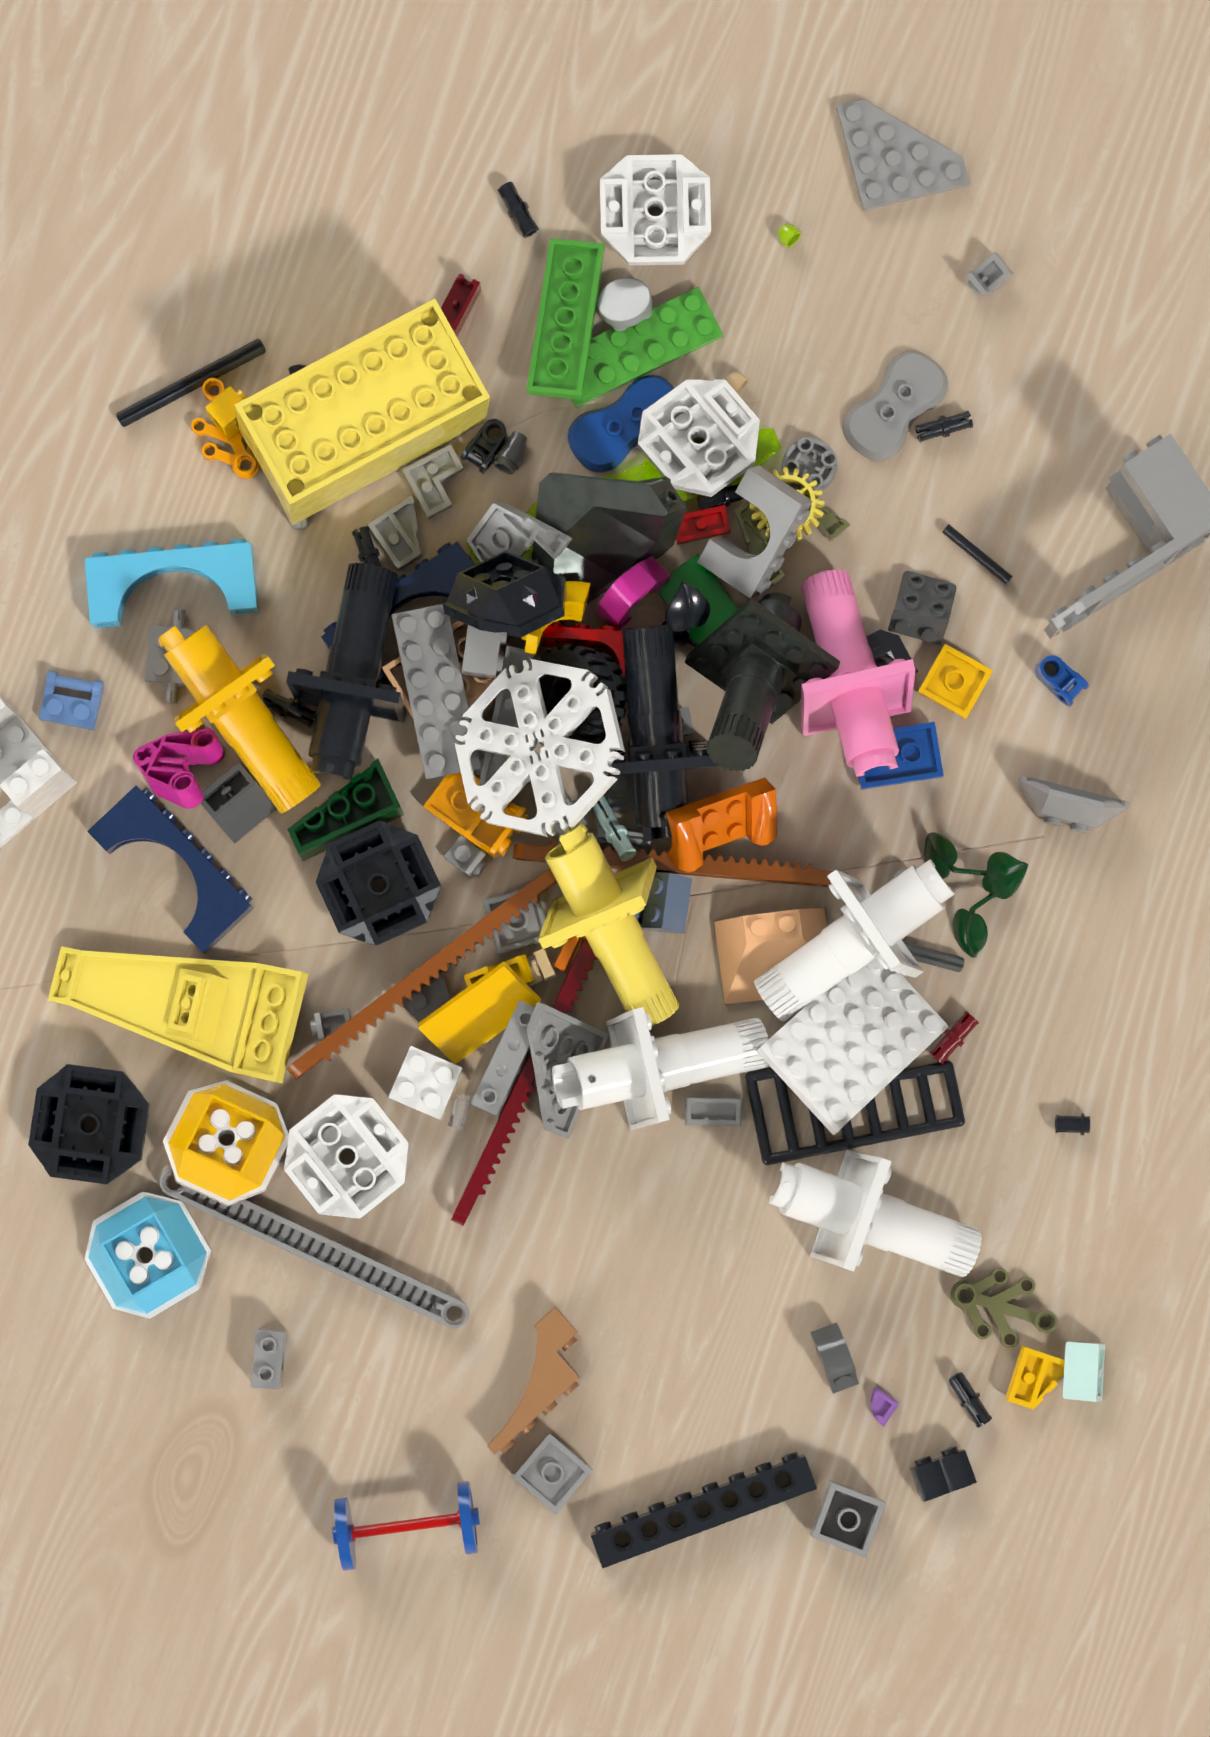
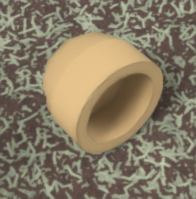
(737, 381)

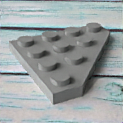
(893, 159)
(552, 1040)

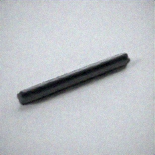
(190, 382)

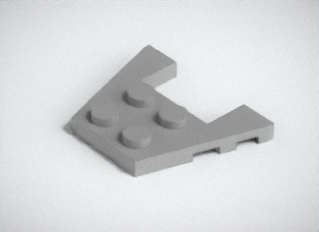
(513, 531)

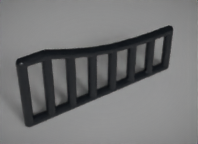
(849, 1141)

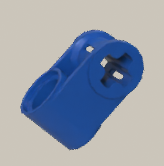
(1062, 681)

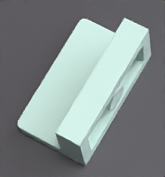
(1084, 1371)

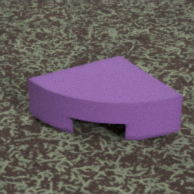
(882, 1406)

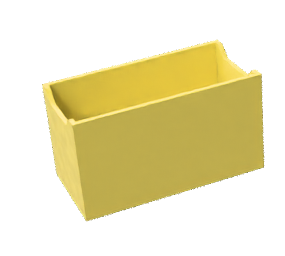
(363, 411)

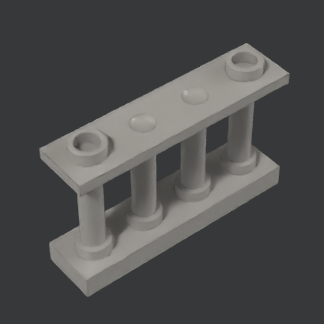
(505, 1063)

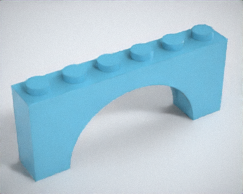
(115, 577)

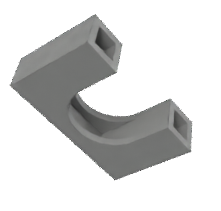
(784, 511)

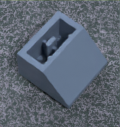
(666, 904)

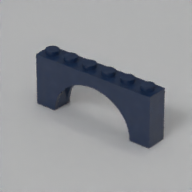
(430, 578)
(140, 820)

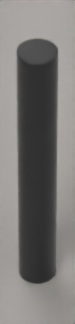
(977, 554)

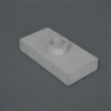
(713, 1111)

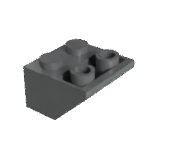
(237, 802)

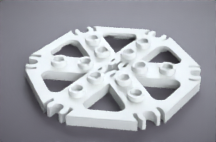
(558, 750)

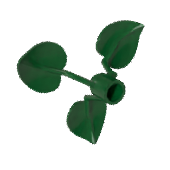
(1000, 879)

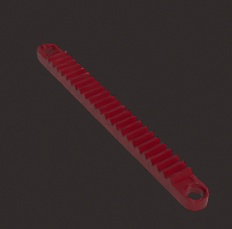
(519, 1093)

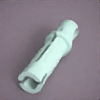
(622, 847)

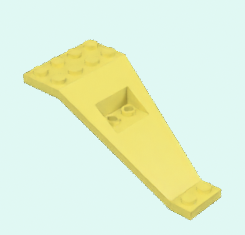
(236, 1019)

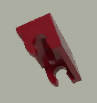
(460, 302)

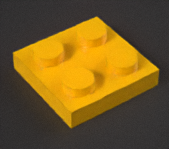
(955, 681)

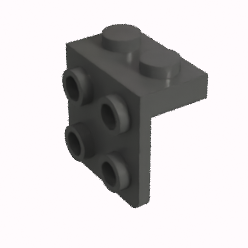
(922, 607)

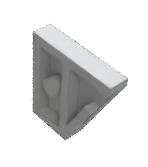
(398, 533)

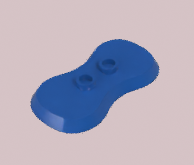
(608, 434)

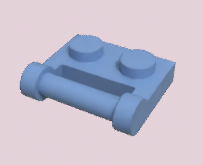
(68, 709)

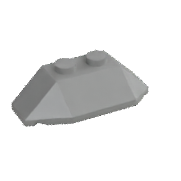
(1069, 805)

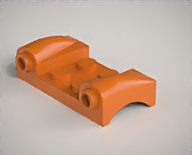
(722, 819)

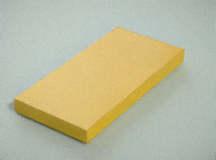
(477, 1013)

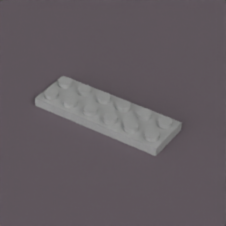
(433, 687)

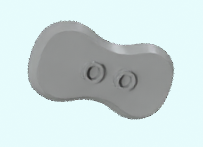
(883, 420)

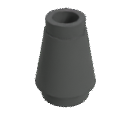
(510, 454)

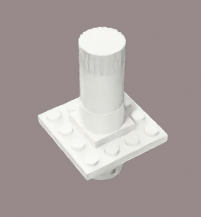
(867, 930)
(645, 1067)
(857, 1212)

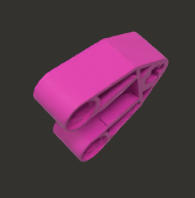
(629, 589)
(166, 763)

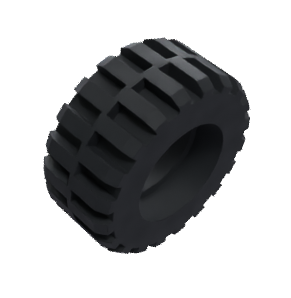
(598, 663)

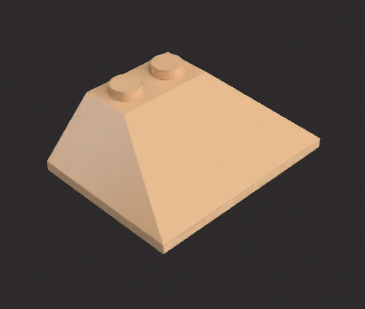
(757, 943)

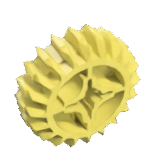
(806, 490)

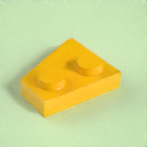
(1033, 1377)

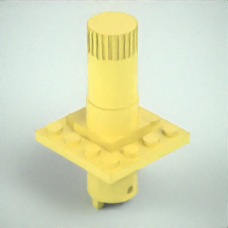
(604, 911)

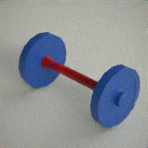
(345, 1533)

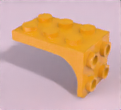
(451, 807)

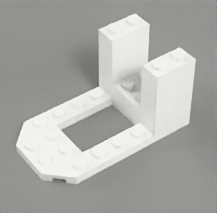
(27, 774)

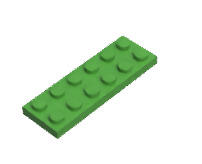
(565, 319)
(664, 337)

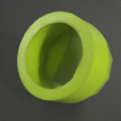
(788, 235)

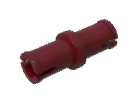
(954, 1037)

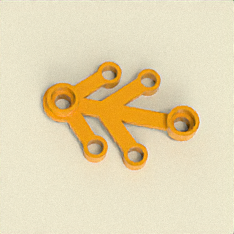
(241, 455)

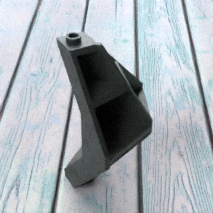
(609, 525)

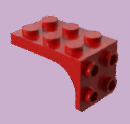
(606, 639)

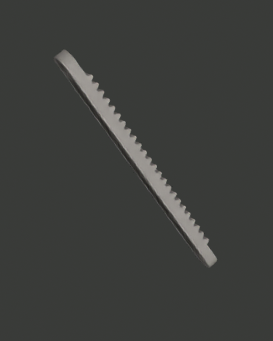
(326, 1254)

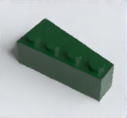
(353, 807)

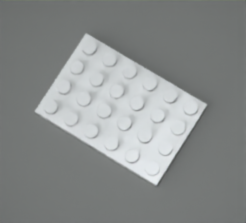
(852, 1042)

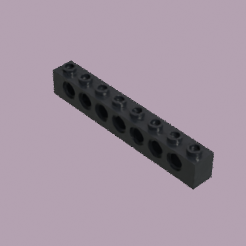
(800, 1483)

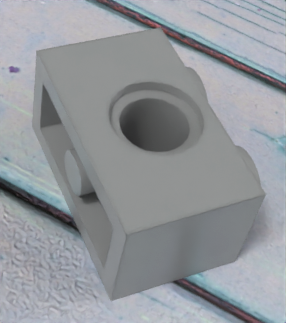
(269, 1359)

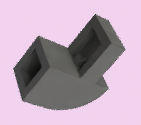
(835, 1357)

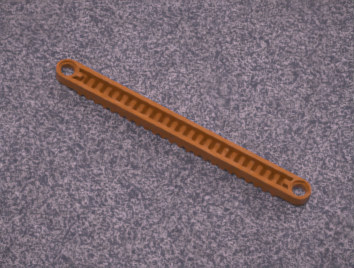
(710, 868)
(423, 974)

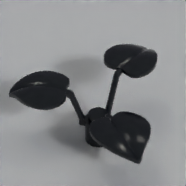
(686, 610)

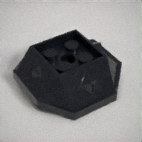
(507, 595)
(370, 854)
(59, 1118)

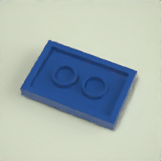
(916, 761)

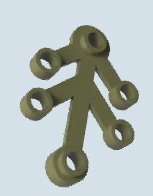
(997, 1306)

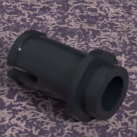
(1072, 1124)

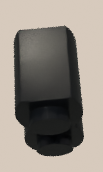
(942, 1474)

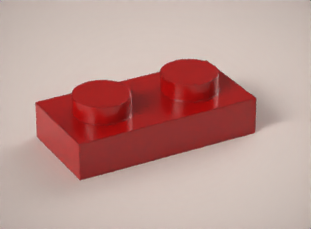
(703, 525)

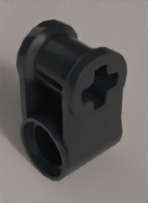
(484, 446)

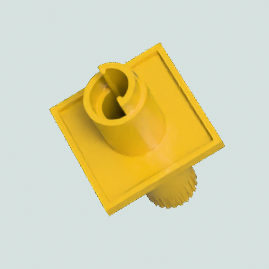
(238, 713)

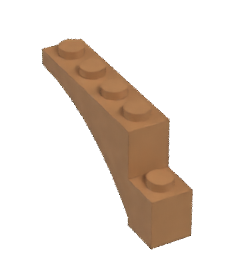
(548, 1379)

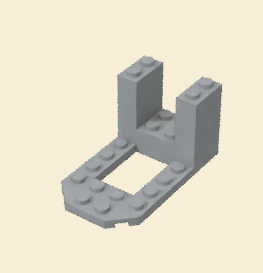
(1165, 509)

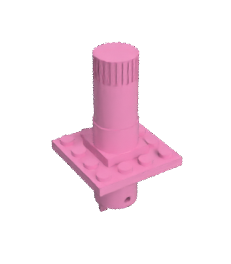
(859, 694)

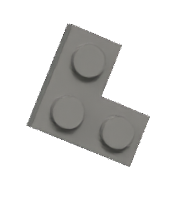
(426, 479)

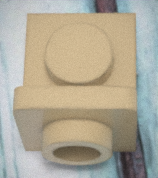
(540, 967)

